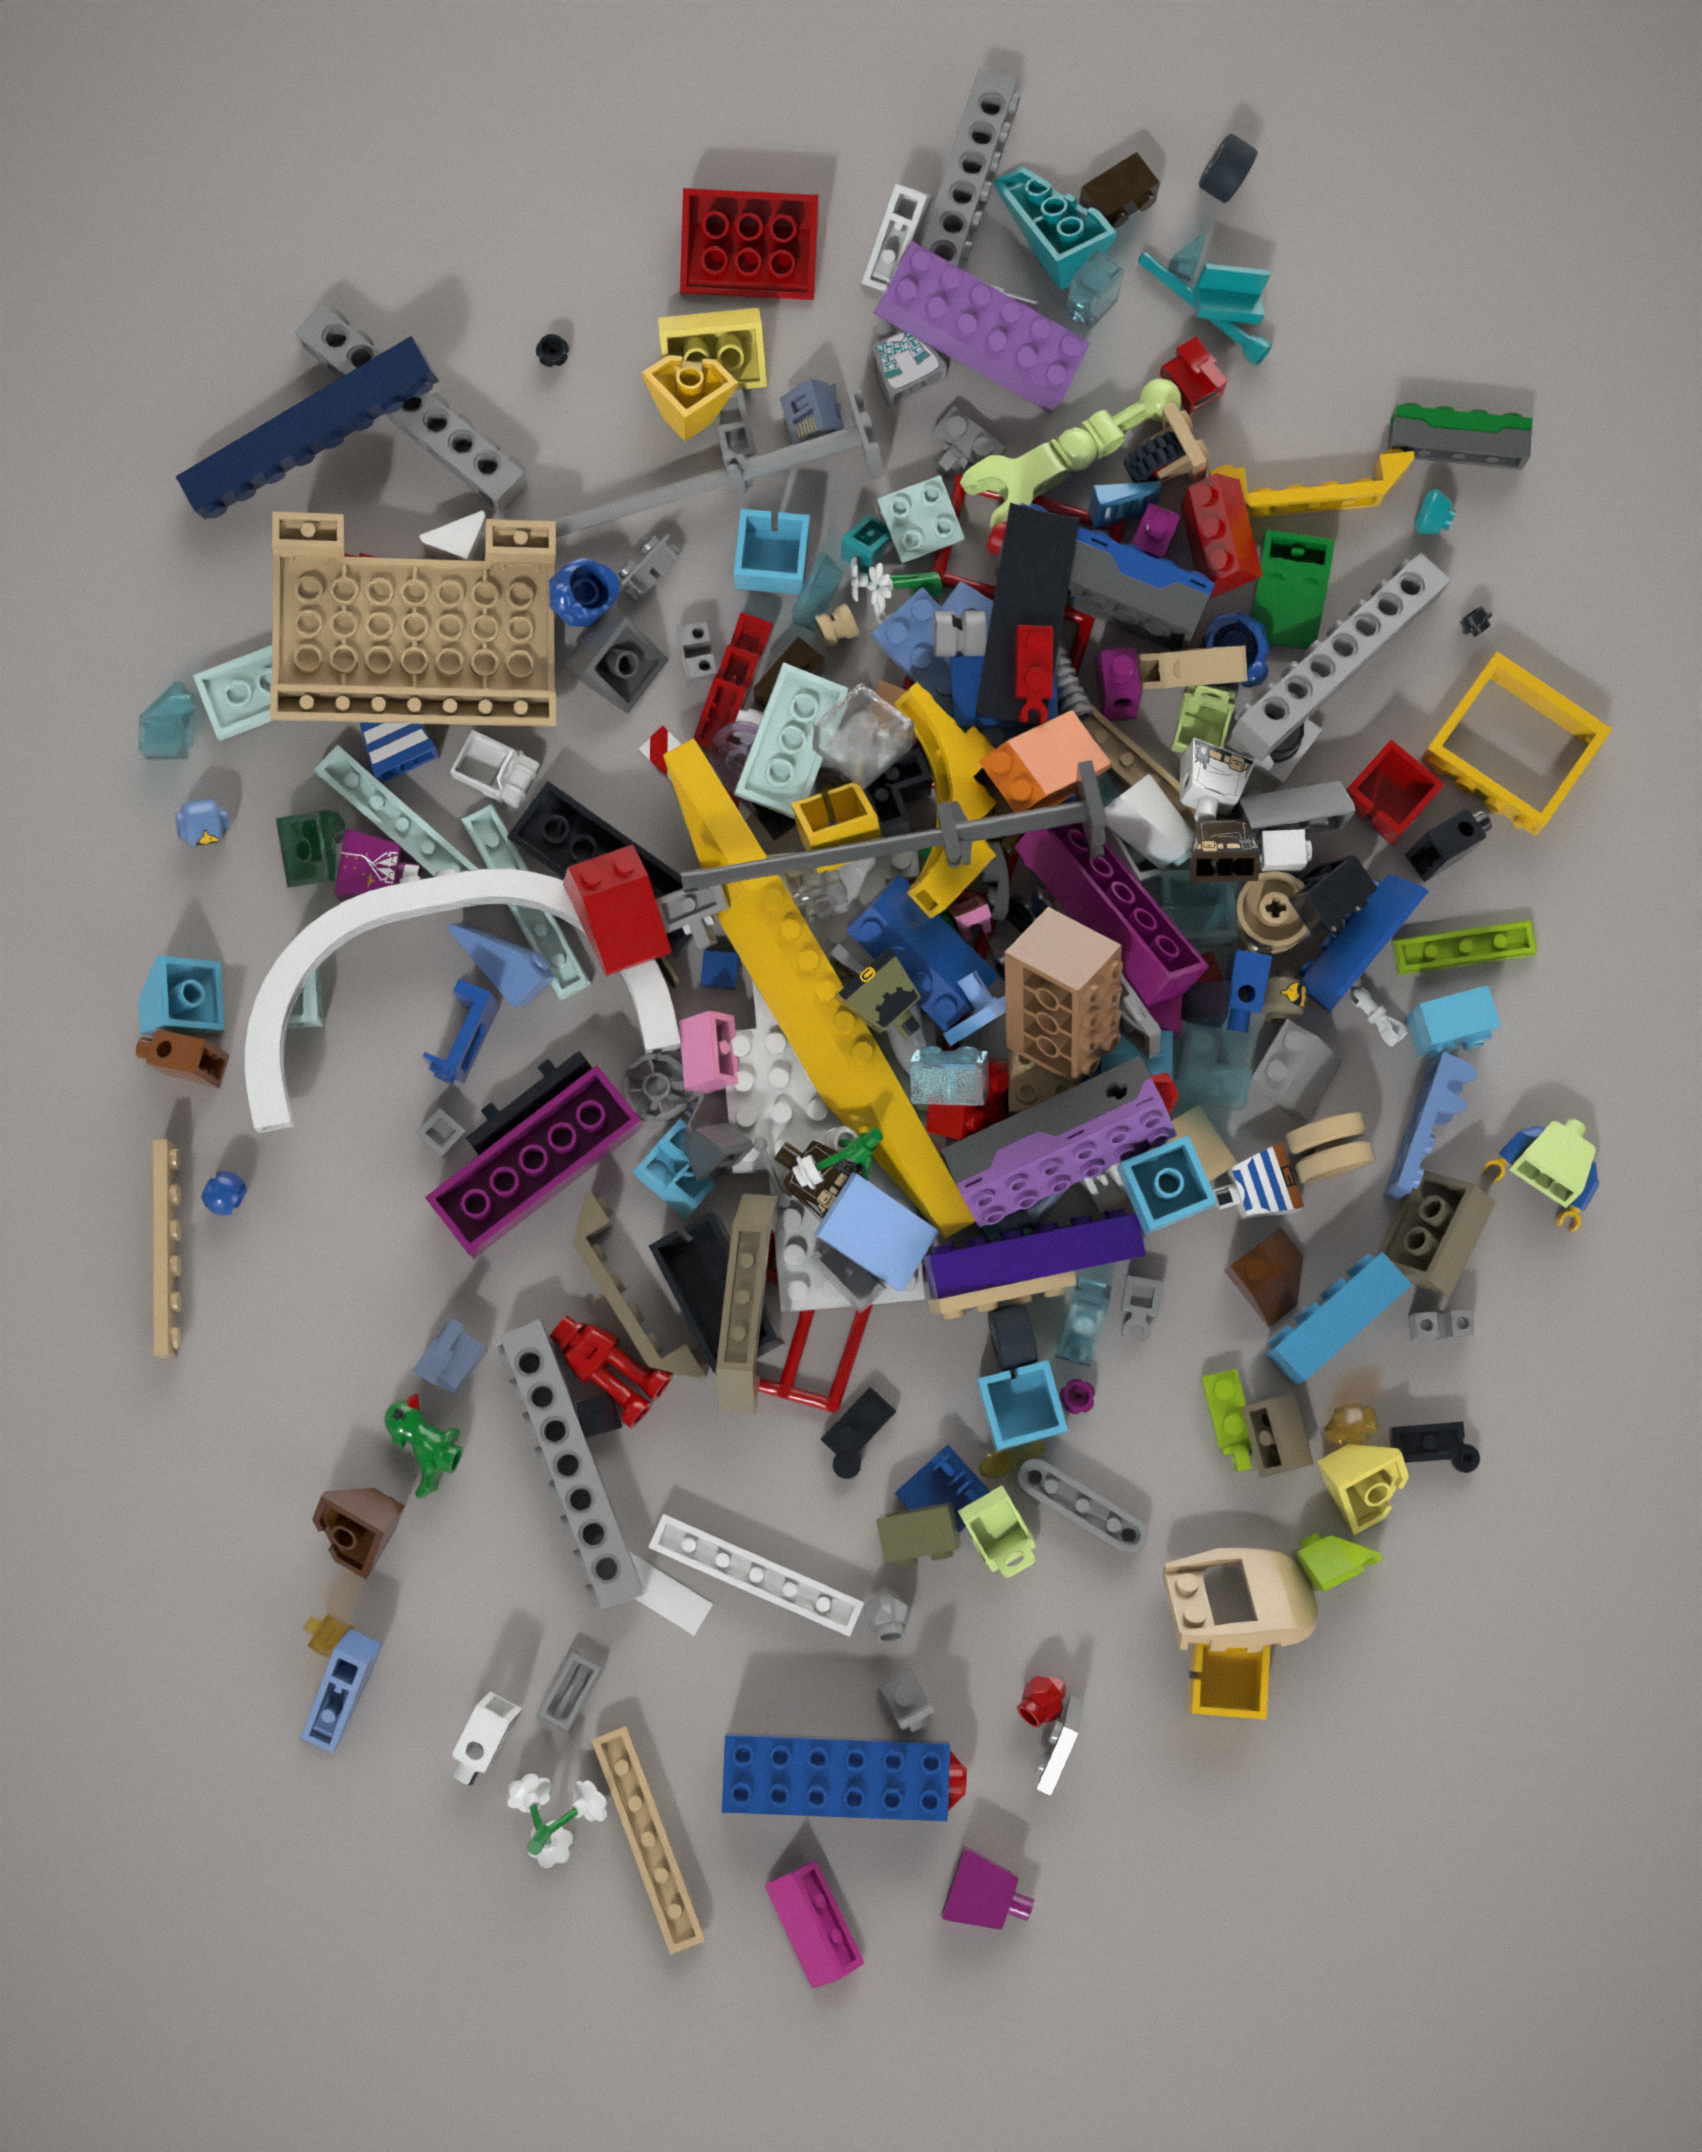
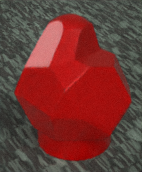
(1042, 1700)

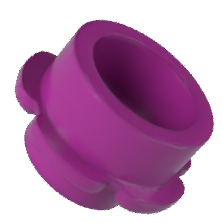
(1084, 1389)

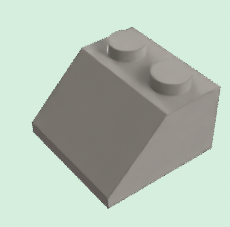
(1295, 1070)

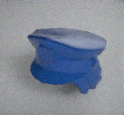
(583, 592)
(1242, 630)

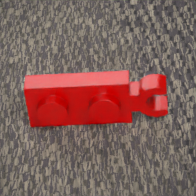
(1033, 669)

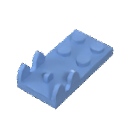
(1433, 1107)

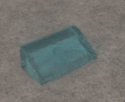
(817, 592)

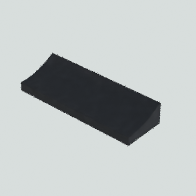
(1027, 592)
(566, 833)

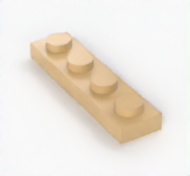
(988, 1299)

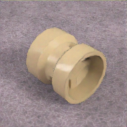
(836, 626)

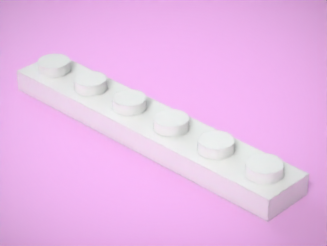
(756, 1575)

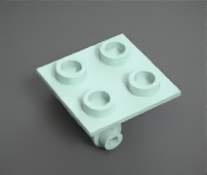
(920, 519)

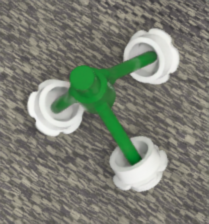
(848, 1146)

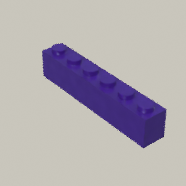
(1033, 1255)

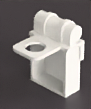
(494, 769)

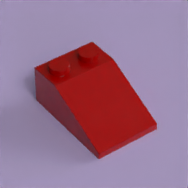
(617, 909)

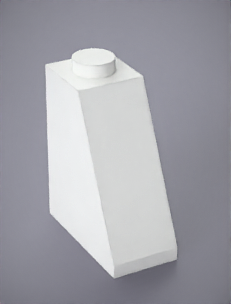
(1150, 824)

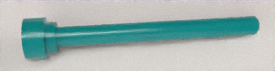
(1253, 347)

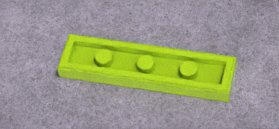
(1464, 947)

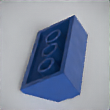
(1360, 940)
(926, 948)

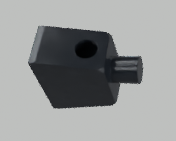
(1448, 843)

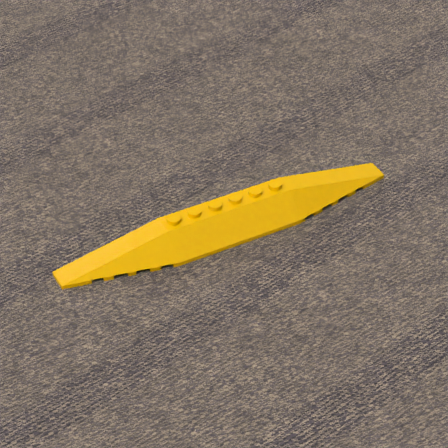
(801, 992)

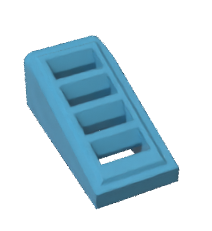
(1115, 501)

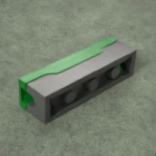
(1461, 436)

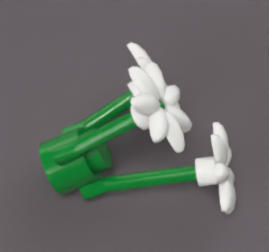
(883, 585)

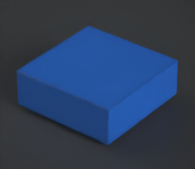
(719, 969)

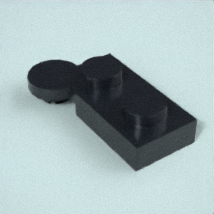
(855, 1431)
(1435, 1443)

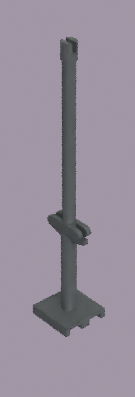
(953, 833)

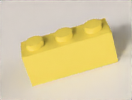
(724, 336)

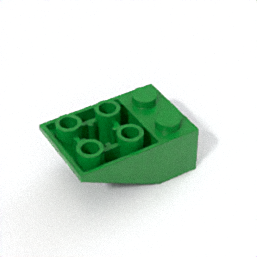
(1292, 587)

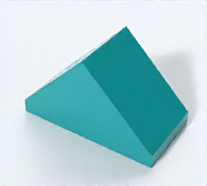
(866, 542)

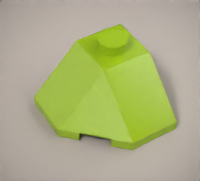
(1332, 1560)

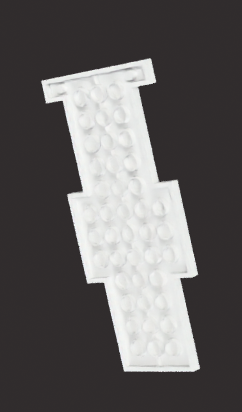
(783, 1106)

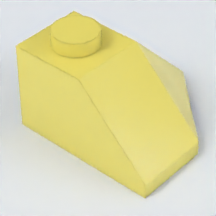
(1363, 1482)

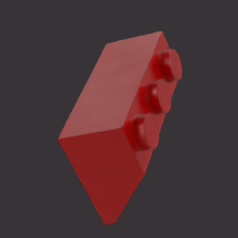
(1220, 533)

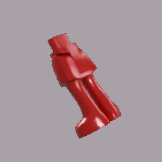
(587, 1353)

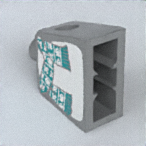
(904, 364)

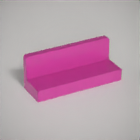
(814, 1924)

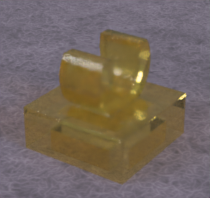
(326, 1633)

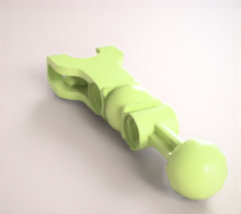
(1074, 450)

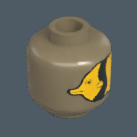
(1284, 998)

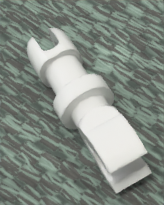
(1389, 1028)

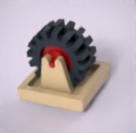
(1169, 452)

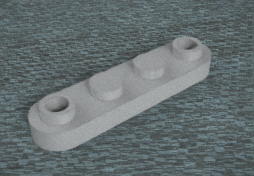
(1082, 1506)

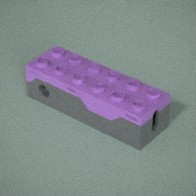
(1062, 1140)

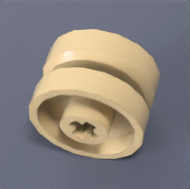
(1253, 908)
(1329, 1143)

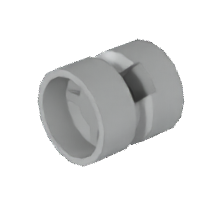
(959, 633)

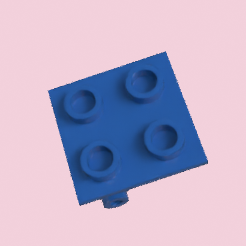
(942, 1481)

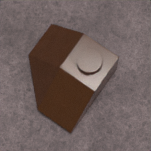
(1269, 1276)
(357, 1526)

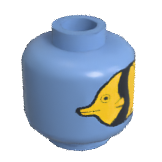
(201, 822)

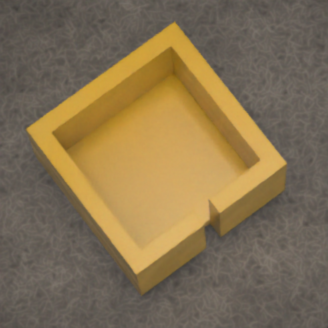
(853, 818)
(1228, 1682)

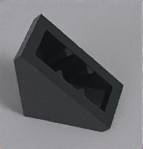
(1207, 1003)

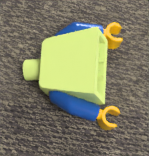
(1555, 1163)

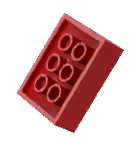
(749, 243)

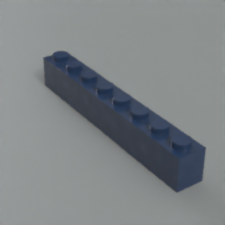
(308, 429)

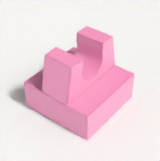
(968, 913)

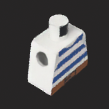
(1261, 1186)

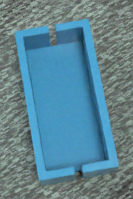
(1336, 1320)

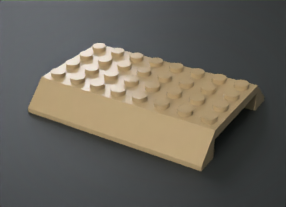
(412, 633)

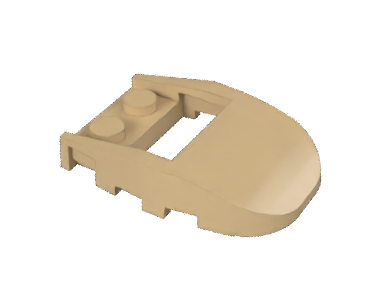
(1277, 1591)

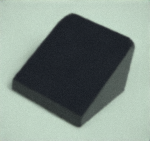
(598, 1415)

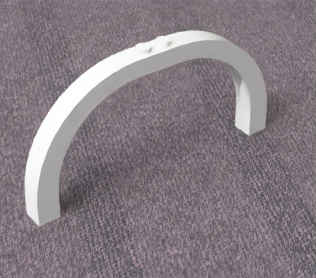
(410, 899)

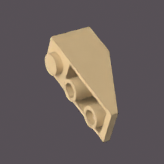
(1192, 667)

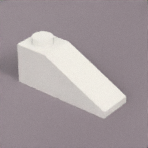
(899, 227)

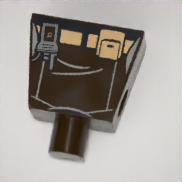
(1224, 851)
(835, 1176)

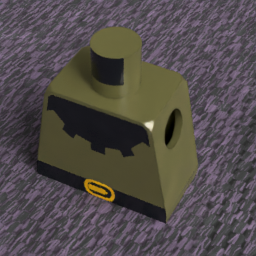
(883, 996)

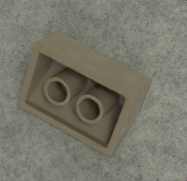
(1437, 1231)

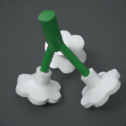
(550, 1841)

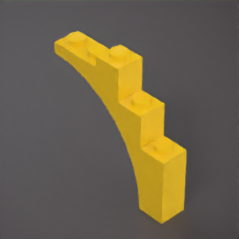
(953, 762)

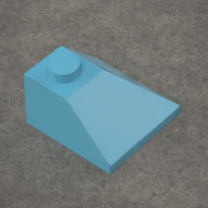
(182, 997)

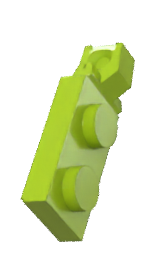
(1224, 1404)

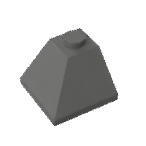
(617, 662)

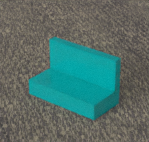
(1230, 293)

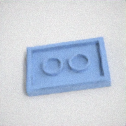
(876, 1232)

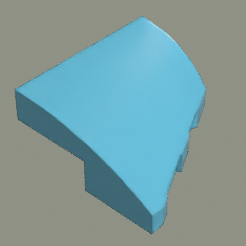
(670, 1174)

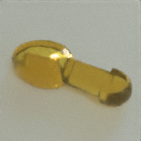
(1003, 1462)

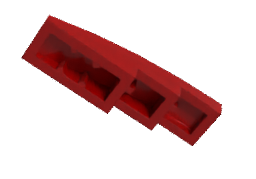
(734, 678)

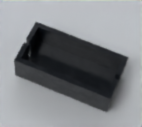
(698, 1281)

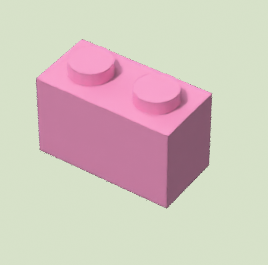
(705, 1056)

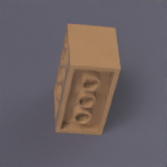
(1063, 996)

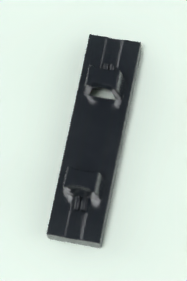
(503, 1121)

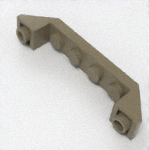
(592, 1222)
(743, 1303)

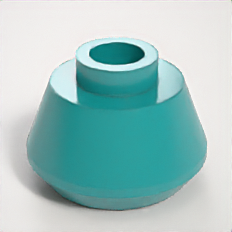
(1434, 513)

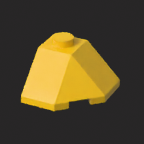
(689, 392)

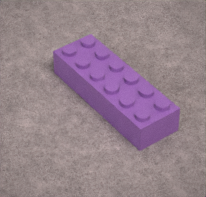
(981, 327)

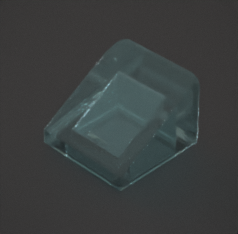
(1185, 261)

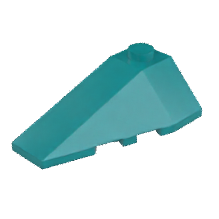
(1054, 224)

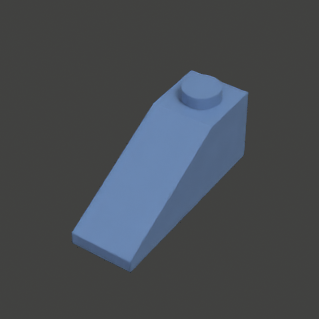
(511, 967)
(341, 1689)

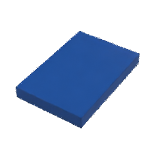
(964, 685)

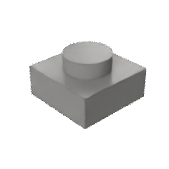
(441, 1133)

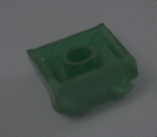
(310, 846)

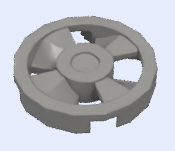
(655, 1087)

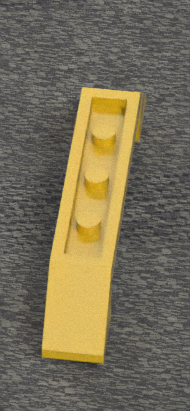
(1327, 496)

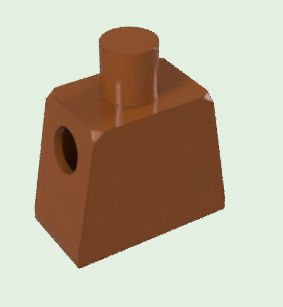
(184, 1057)

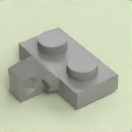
(963, 442)
(693, 912)

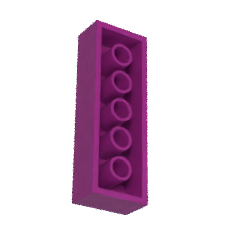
(1113, 903)
(534, 1161)

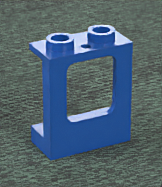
(471, 1036)

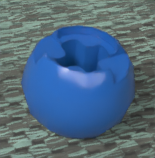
(224, 1193)

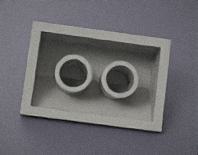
(1316, 808)

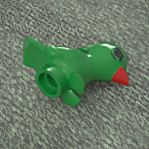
(431, 1447)

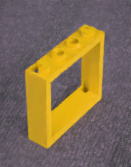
(1544, 700)

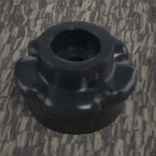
(548, 343)
(1476, 621)

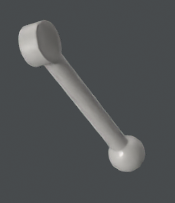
(760, 1144)

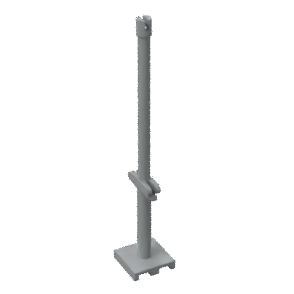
(742, 471)

